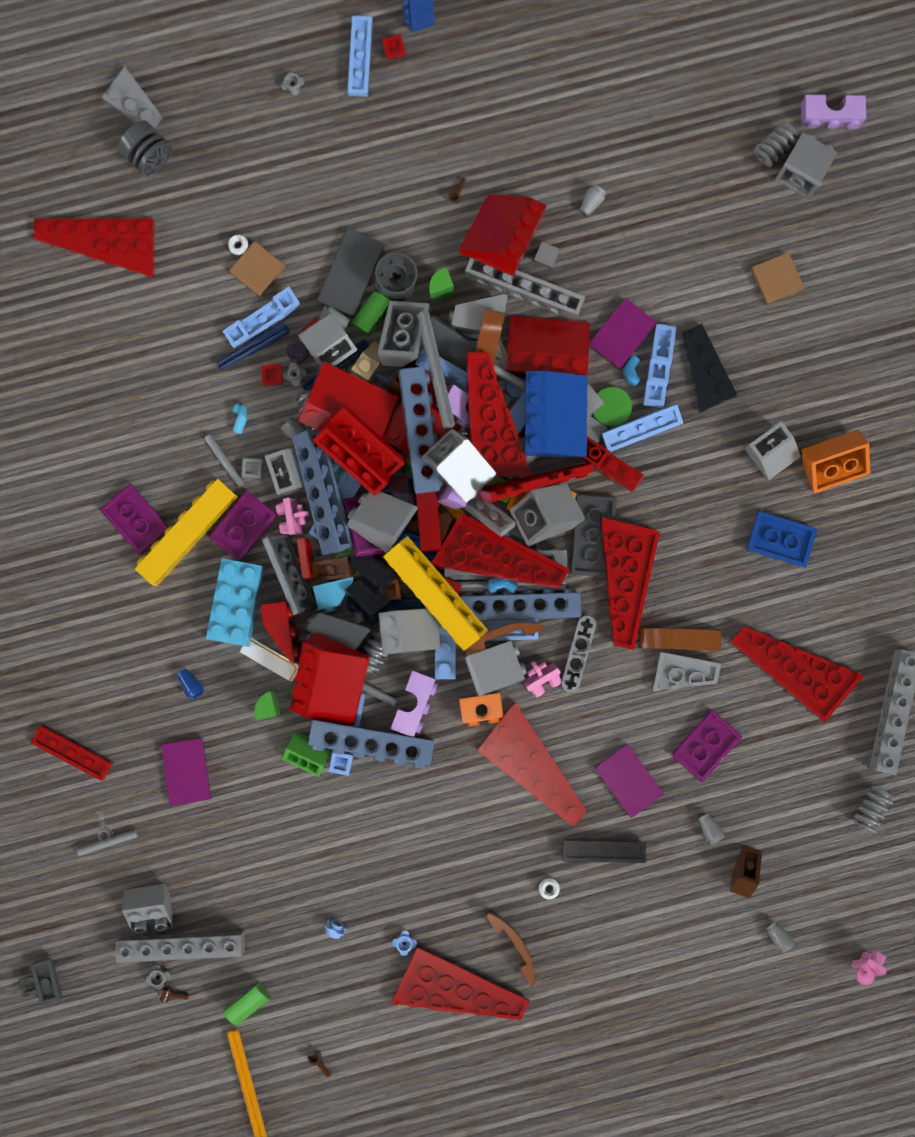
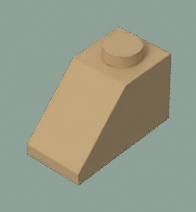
(368, 363)

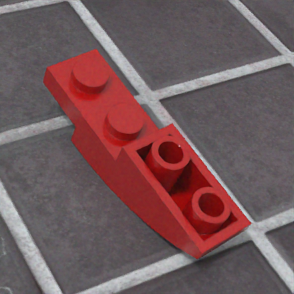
(611, 466)

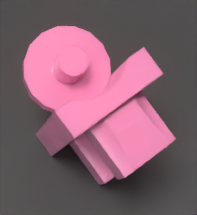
(294, 516)
(540, 675)
(869, 966)

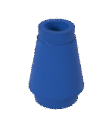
(191, 685)

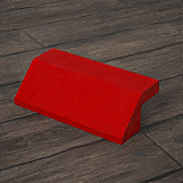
(359, 450)

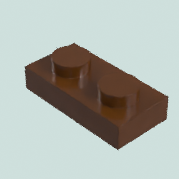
(332, 569)

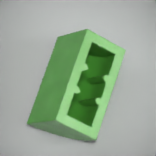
(441, 286)
(371, 314)
(267, 706)
(301, 755)
(247, 1004)

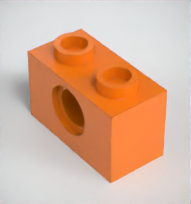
(469, 704)

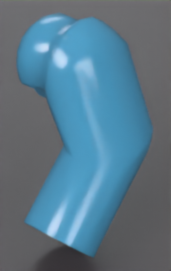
(629, 371)
(498, 583)

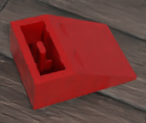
(279, 624)

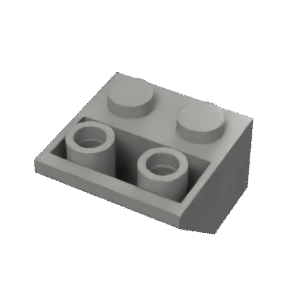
(327, 341)
(774, 450)
(285, 472)
(148, 909)

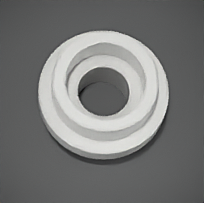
(238, 239)
(549, 895)

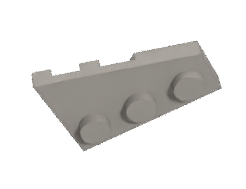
(130, 99)
(684, 671)

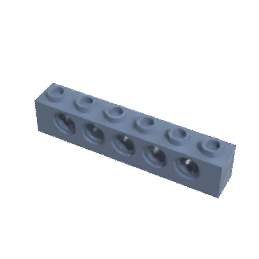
(418, 377)
(322, 494)
(571, 610)
(419, 760)

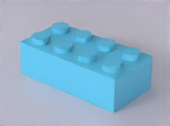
(235, 602)

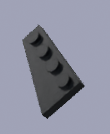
(708, 373)

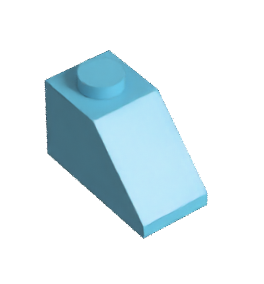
(331, 594)

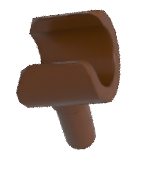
(457, 191)
(166, 993)
(319, 1063)

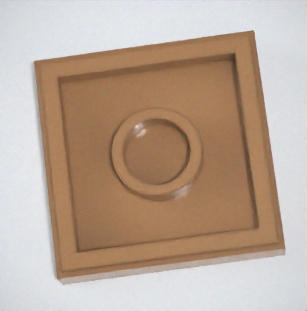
(257, 269)
(777, 278)

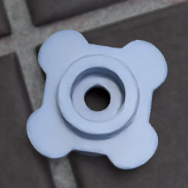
(335, 928)
(398, 943)

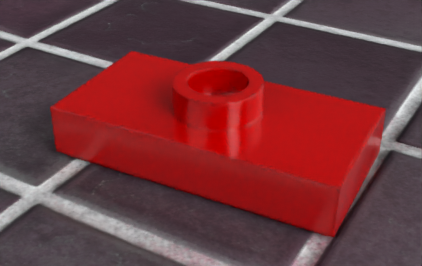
(305, 557)

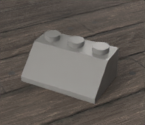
(401, 333)

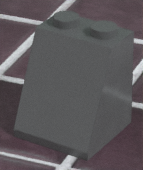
(338, 630)

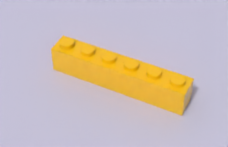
(186, 532)
(435, 593)

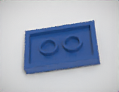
(781, 539)

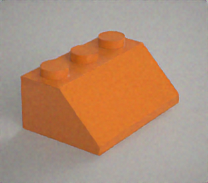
(836, 461)

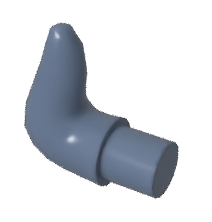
(384, 379)

